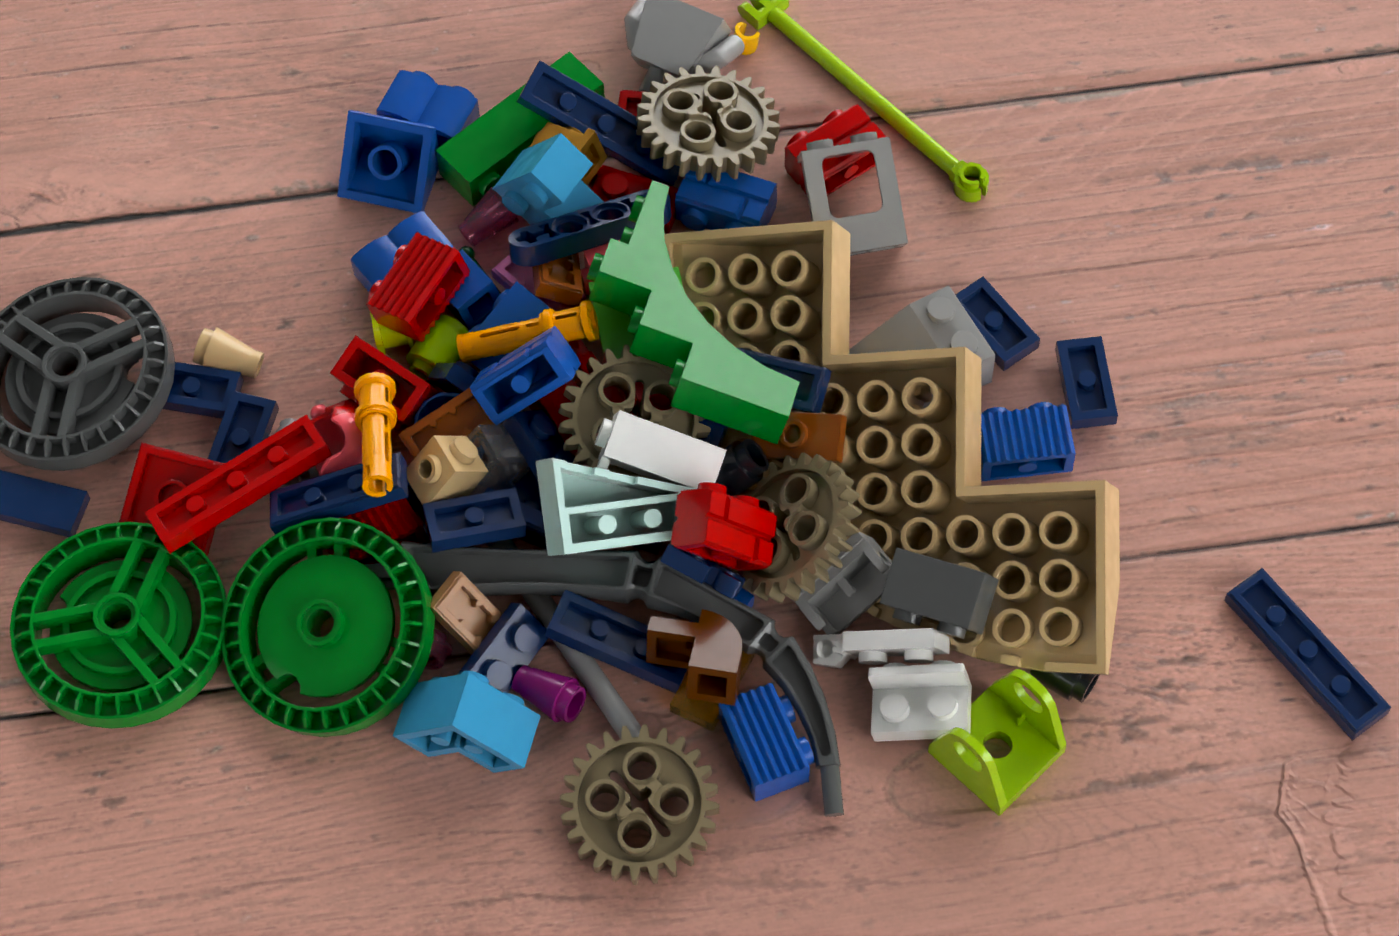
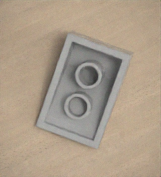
(931, 324)

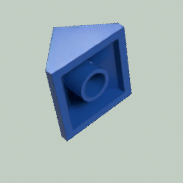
(388, 162)

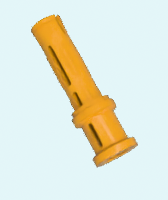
(573, 324)
(375, 420)

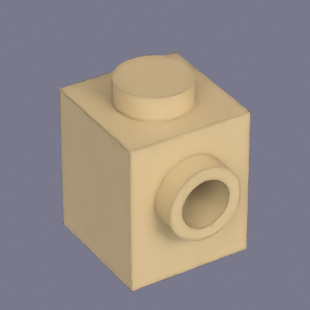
(446, 469)

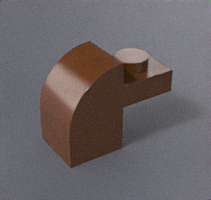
(706, 648)

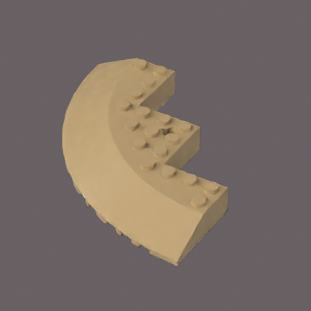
(917, 466)

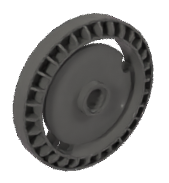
(96, 406)

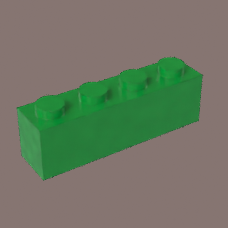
(490, 144)

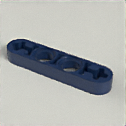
(575, 231)

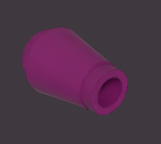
(550, 692)

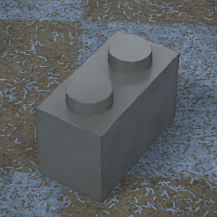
(939, 592)

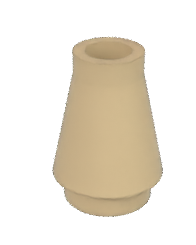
(226, 352)

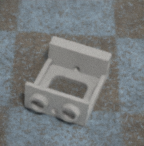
(867, 231)

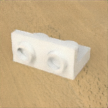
(919, 700)

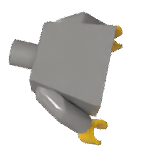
(678, 35)

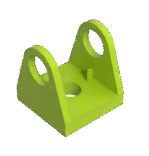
(1026, 726)

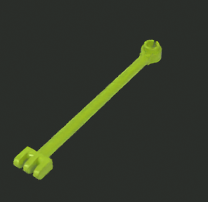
(773, 12)

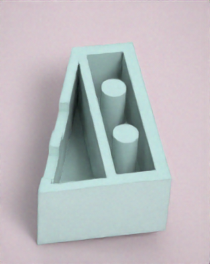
(602, 508)

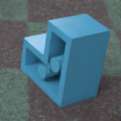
(547, 181)
(468, 718)

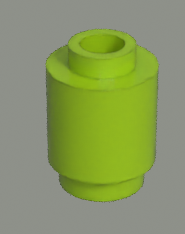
(437, 348)

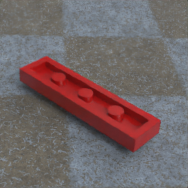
(238, 483)

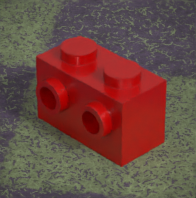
(362, 359)

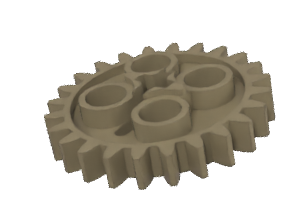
(707, 123)
(590, 405)
(812, 525)
(673, 777)

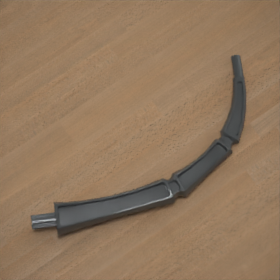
(626, 577)

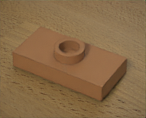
(464, 611)

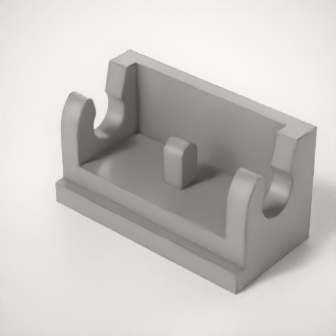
(850, 589)

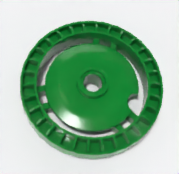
(293, 621)
(123, 658)

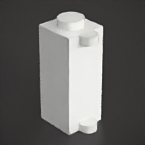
(657, 451)

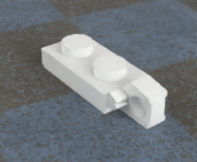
(875, 646)

